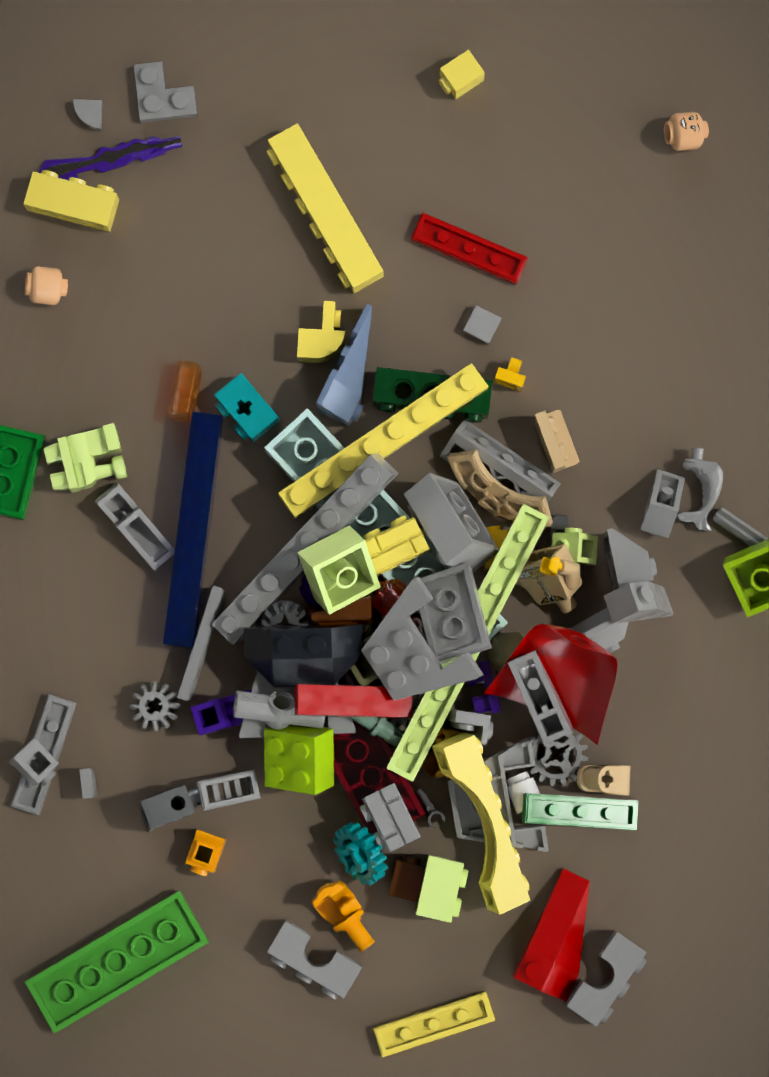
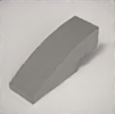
(135, 526)

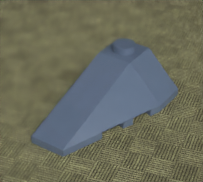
(344, 387)

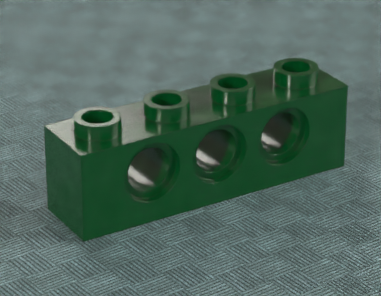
(389, 379)

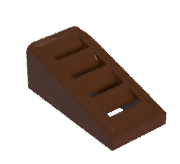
(357, 612)

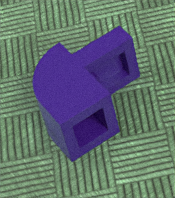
(215, 715)

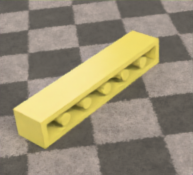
(325, 208)

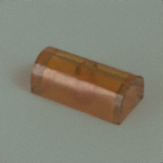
(185, 391)

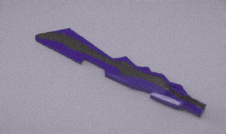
(112, 158)

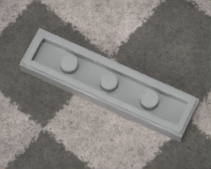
(201, 644)
(51, 735)

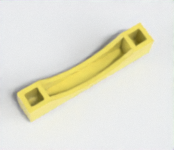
(501, 877)

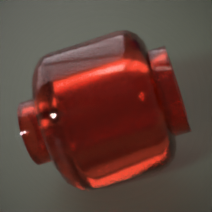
(388, 595)

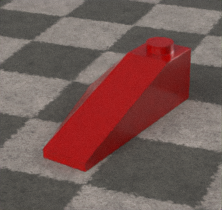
(555, 946)

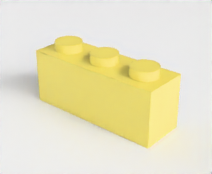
(71, 200)

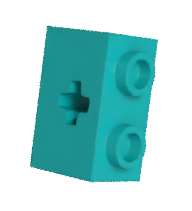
(240, 392)

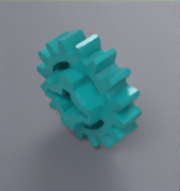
(360, 853)

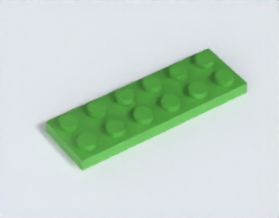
(117, 961)

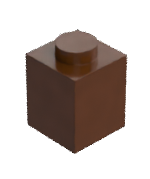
(407, 879)

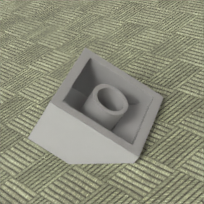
(626, 560)

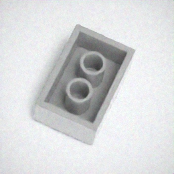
(450, 522)

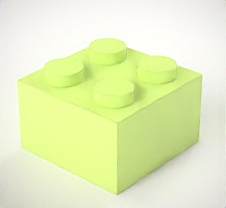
(339, 569)
(440, 888)

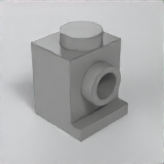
(35, 752)

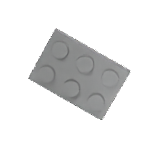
(455, 615)

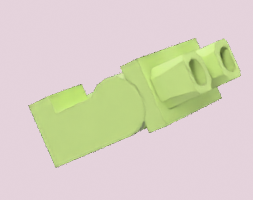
(78, 458)

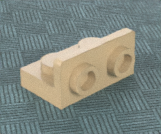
(555, 440)

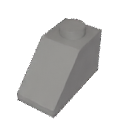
(663, 504)

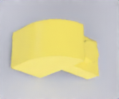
(323, 343)

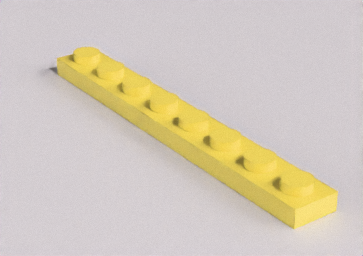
(384, 439)

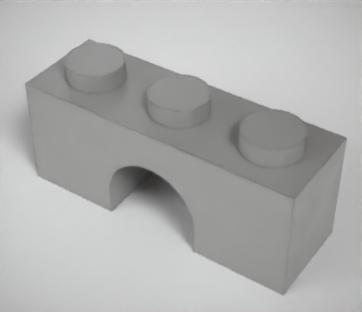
(334, 976)
(595, 1002)

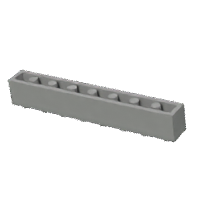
(286, 566)

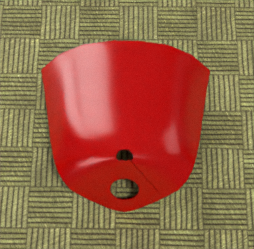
(578, 670)

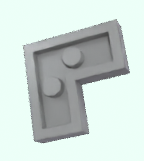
(156, 101)

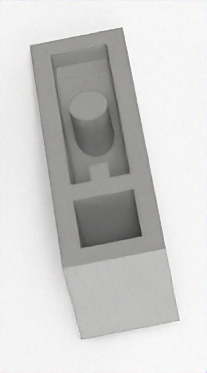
(638, 602)
(540, 697)

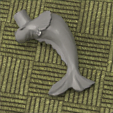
(712, 479)

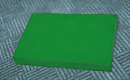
(18, 468)

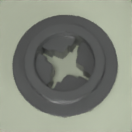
(294, 613)

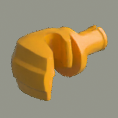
(342, 909)

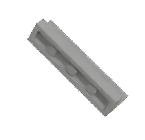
(502, 461)

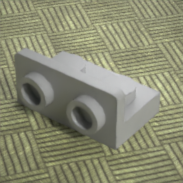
(475, 723)

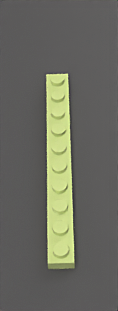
(493, 596)

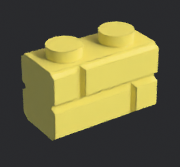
(396, 544)

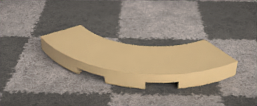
(488, 491)

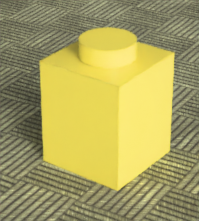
(461, 75)

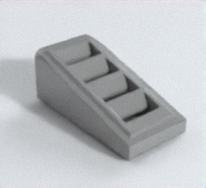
(250, 783)

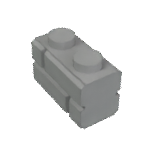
(390, 818)

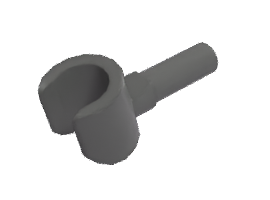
(559, 523)
(429, 807)

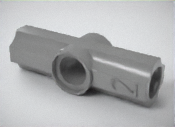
(274, 709)

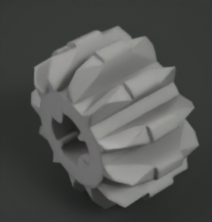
(153, 696)

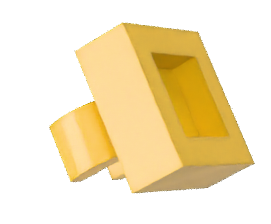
(510, 377)

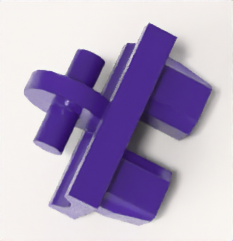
(486, 702)

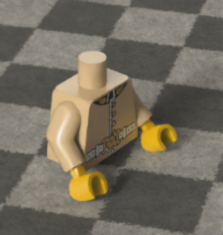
(551, 577)

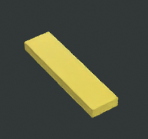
(434, 1024)

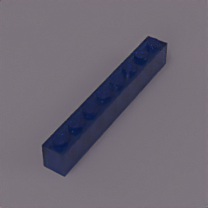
(193, 530)

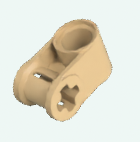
(605, 779)

